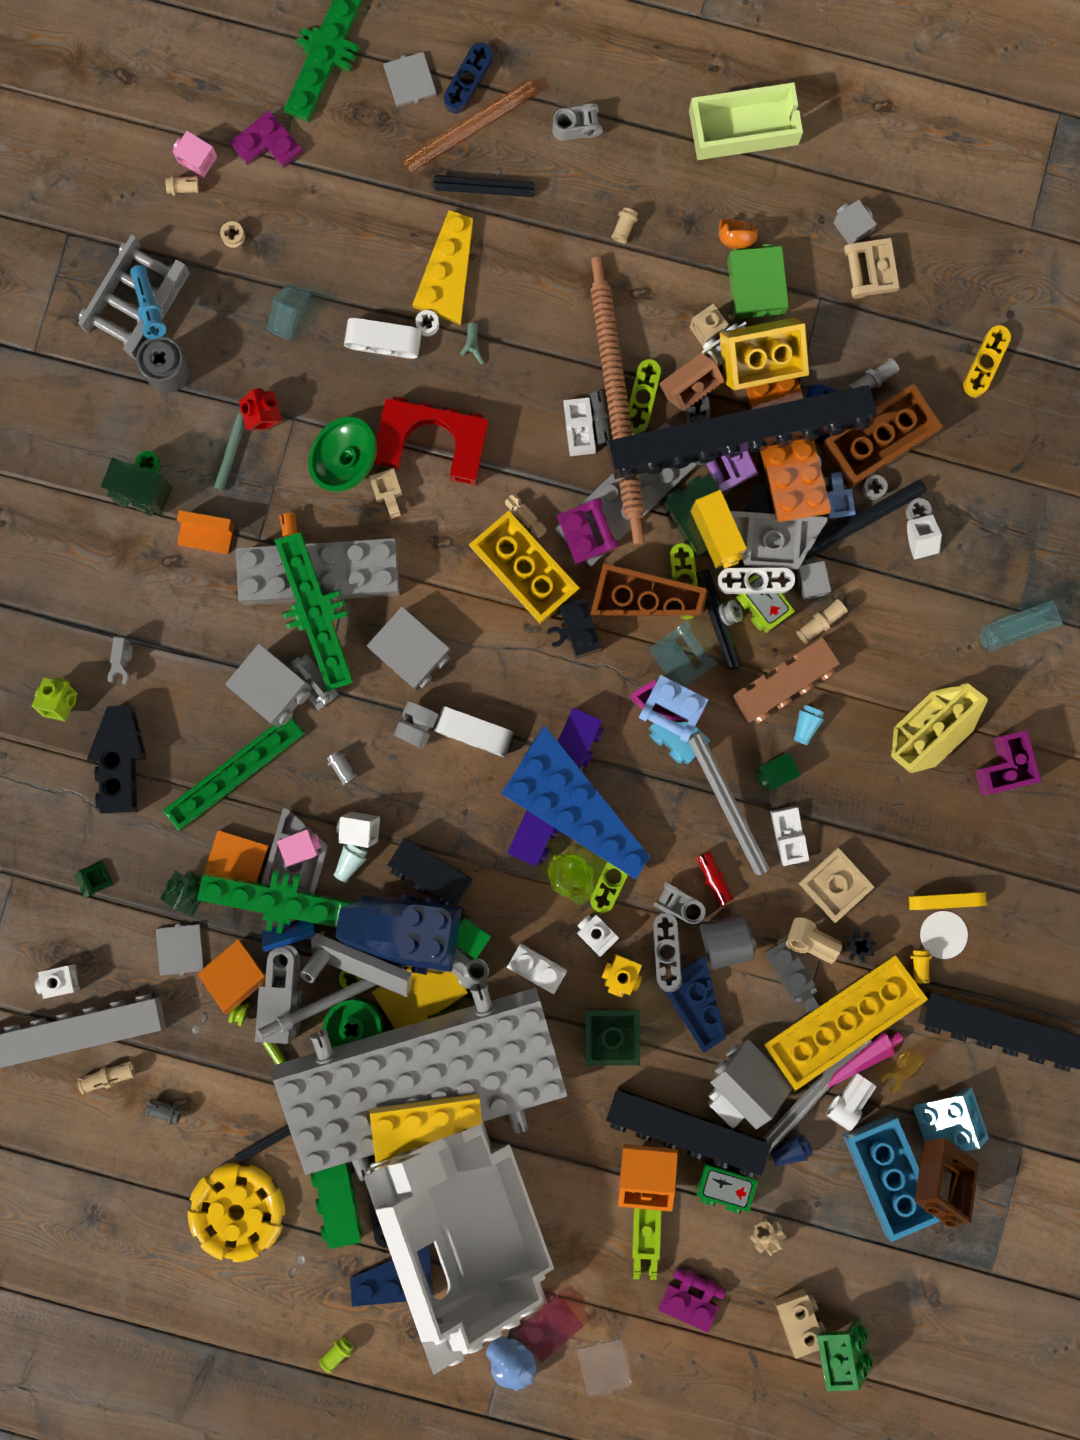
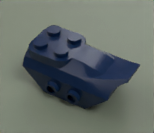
(402, 931)

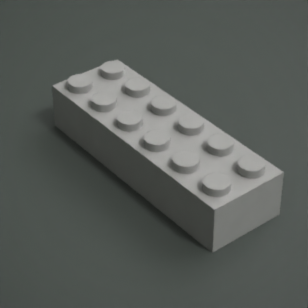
(355, 567)

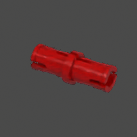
(714, 878)

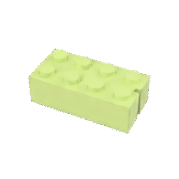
(745, 121)

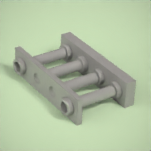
(173, 276)

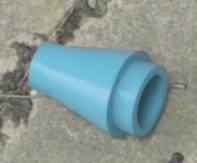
(808, 723)

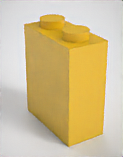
(718, 530)

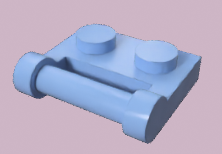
(677, 700)

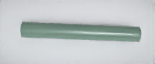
(230, 453)

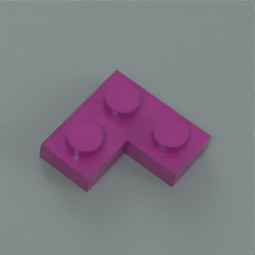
(265, 135)

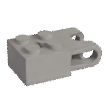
(280, 993)

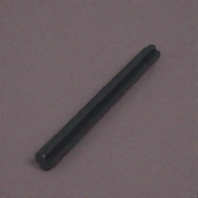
(866, 517)

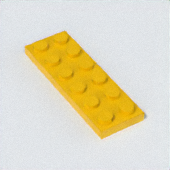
(845, 1023)

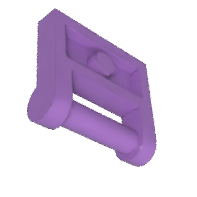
(739, 468)

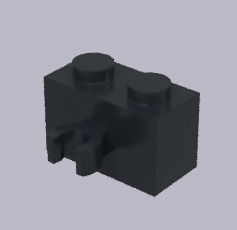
(578, 629)

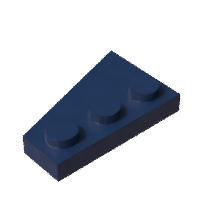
(698, 1005)
(382, 1283)

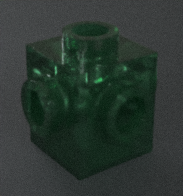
(182, 892)

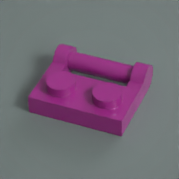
(579, 534)

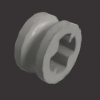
(879, 481)
(920, 502)
(730, 612)

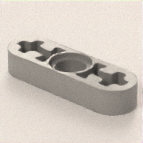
(662, 972)

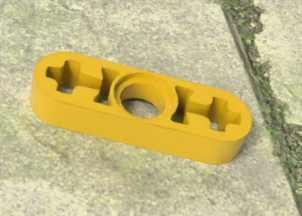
(976, 365)
(947, 901)

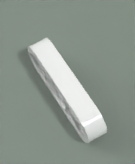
(736, 574)

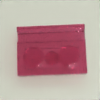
(549, 1328)

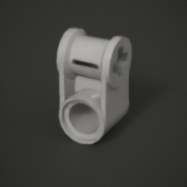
(582, 122)
(678, 903)

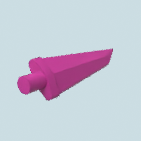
(872, 1054)

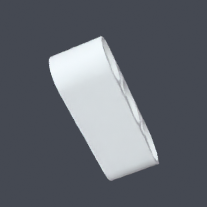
(382, 338)
(473, 731)

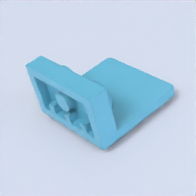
(954, 1119)

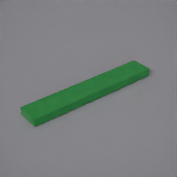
(232, 773)

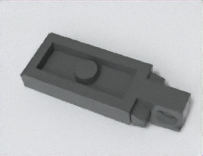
(793, 975)

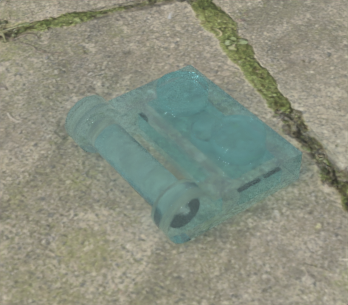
(675, 662)

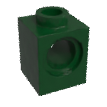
(778, 772)

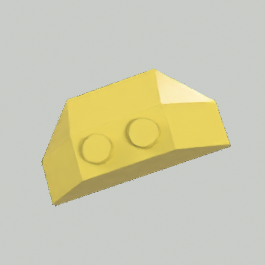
(936, 727)

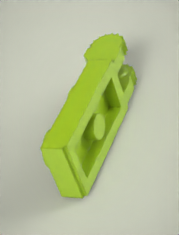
(646, 1240)

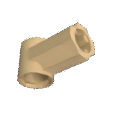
(806, 938)

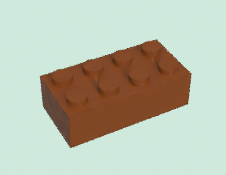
(898, 428)

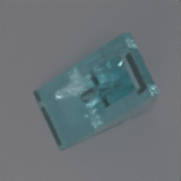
(287, 311)

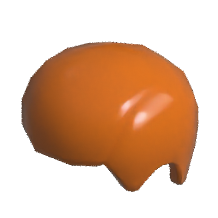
(737, 233)

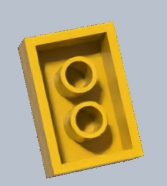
(764, 353)

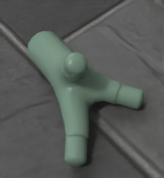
(472, 343)

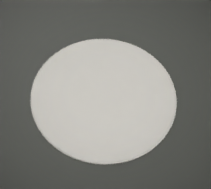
(944, 934)

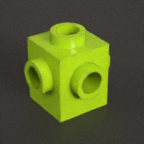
(54, 698)

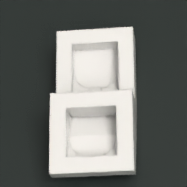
(579, 426)
(789, 835)

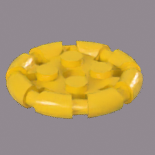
(221, 1219)

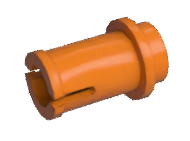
(288, 523)

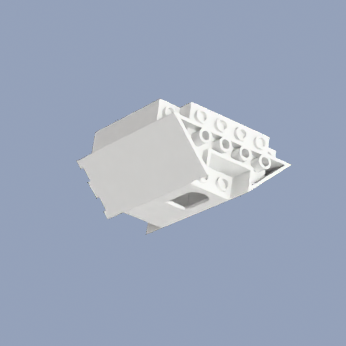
(484, 1233)

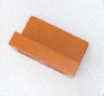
(205, 532)

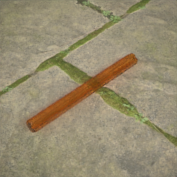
(469, 126)

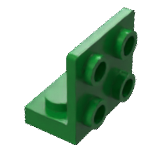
(845, 1357)

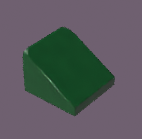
(93, 879)

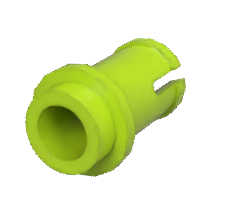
(341, 1349)

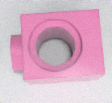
(194, 153)
(299, 847)

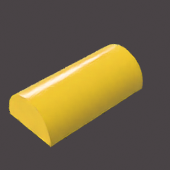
(524, 567)

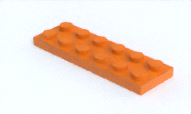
(791, 470)

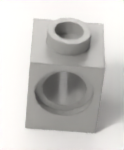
(812, 579)

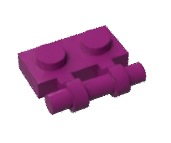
(688, 1306)

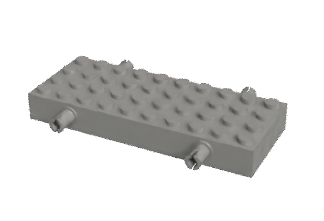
(483, 1050)

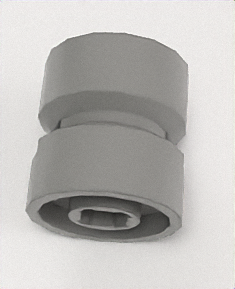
(416, 724)

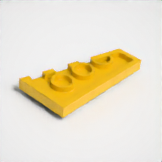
(446, 273)
(419, 1123)

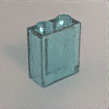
(1020, 626)

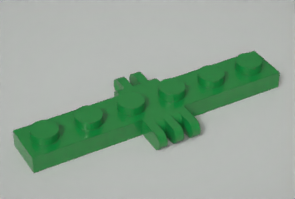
(325, 49)
(314, 610)
(277, 901)

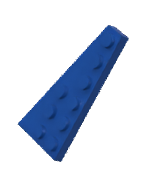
(563, 797)

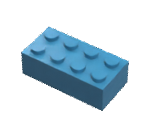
(888, 1176)

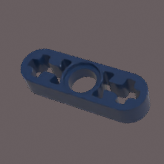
(468, 66)

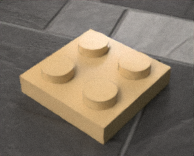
(836, 885)

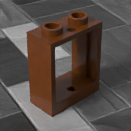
(935, 1157)

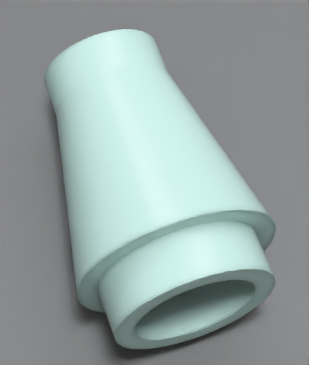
(350, 860)

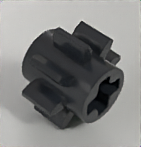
(866, 943)

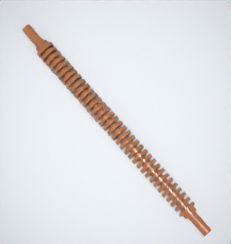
(615, 390)

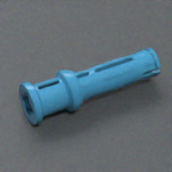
(148, 310)

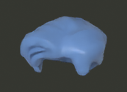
(511, 1363)

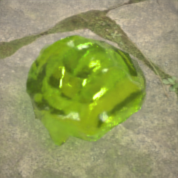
(571, 877)

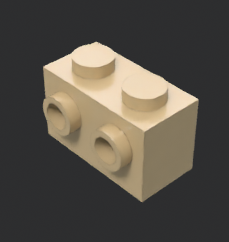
(799, 1322)

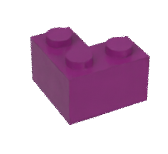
(1016, 765)

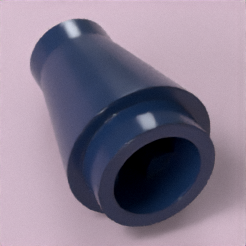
(793, 1151)

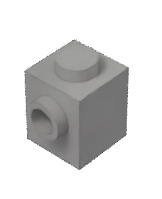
(854, 221)

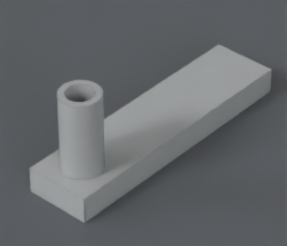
(355, 962)

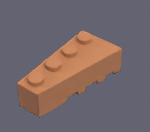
(785, 680)

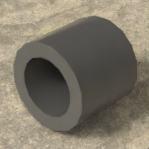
(167, 376)
(728, 941)

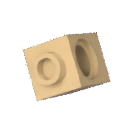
(708, 324)

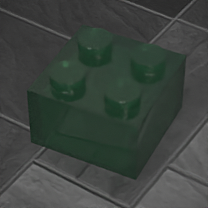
(136, 486)
(612, 1036)

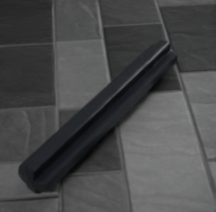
(484, 186)
(721, 629)

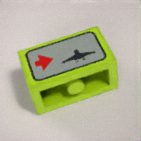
(766, 609)

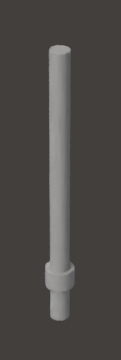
(285, 1022)

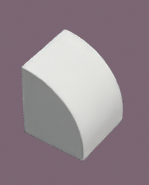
(923, 536)

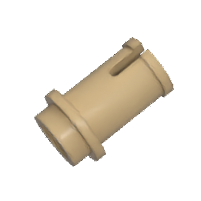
(181, 185)
(624, 225)

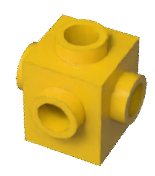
(622, 965)

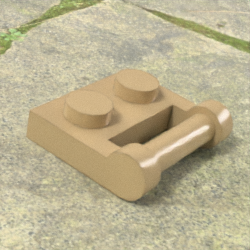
(880, 267)

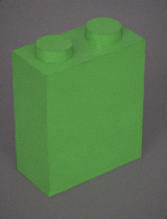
(757, 282)

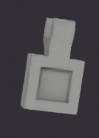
(120, 654)

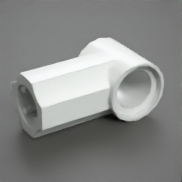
(848, 1107)

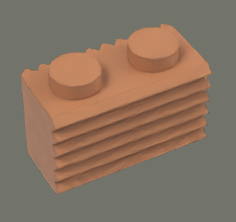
(692, 382)

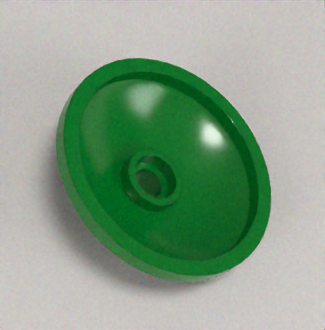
(342, 454)

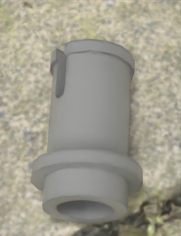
(341, 767)

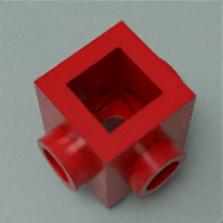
(260, 410)

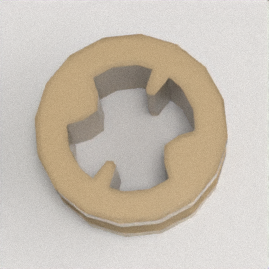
(226, 230)

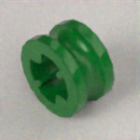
(150, 455)

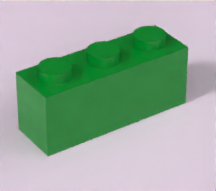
(337, 1206)

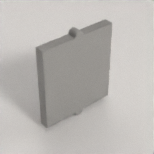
(409, 79)
(180, 949)

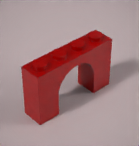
(402, 418)

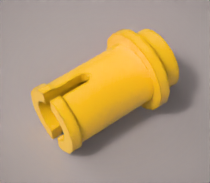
(921, 965)

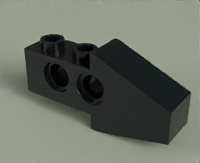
(120, 735)

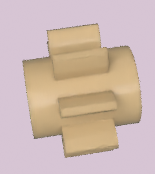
(768, 1237)

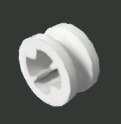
(430, 315)

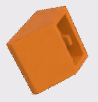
(647, 1177)

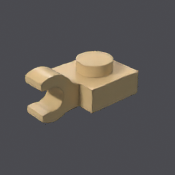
(386, 489)

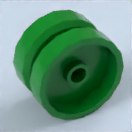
(349, 1012)

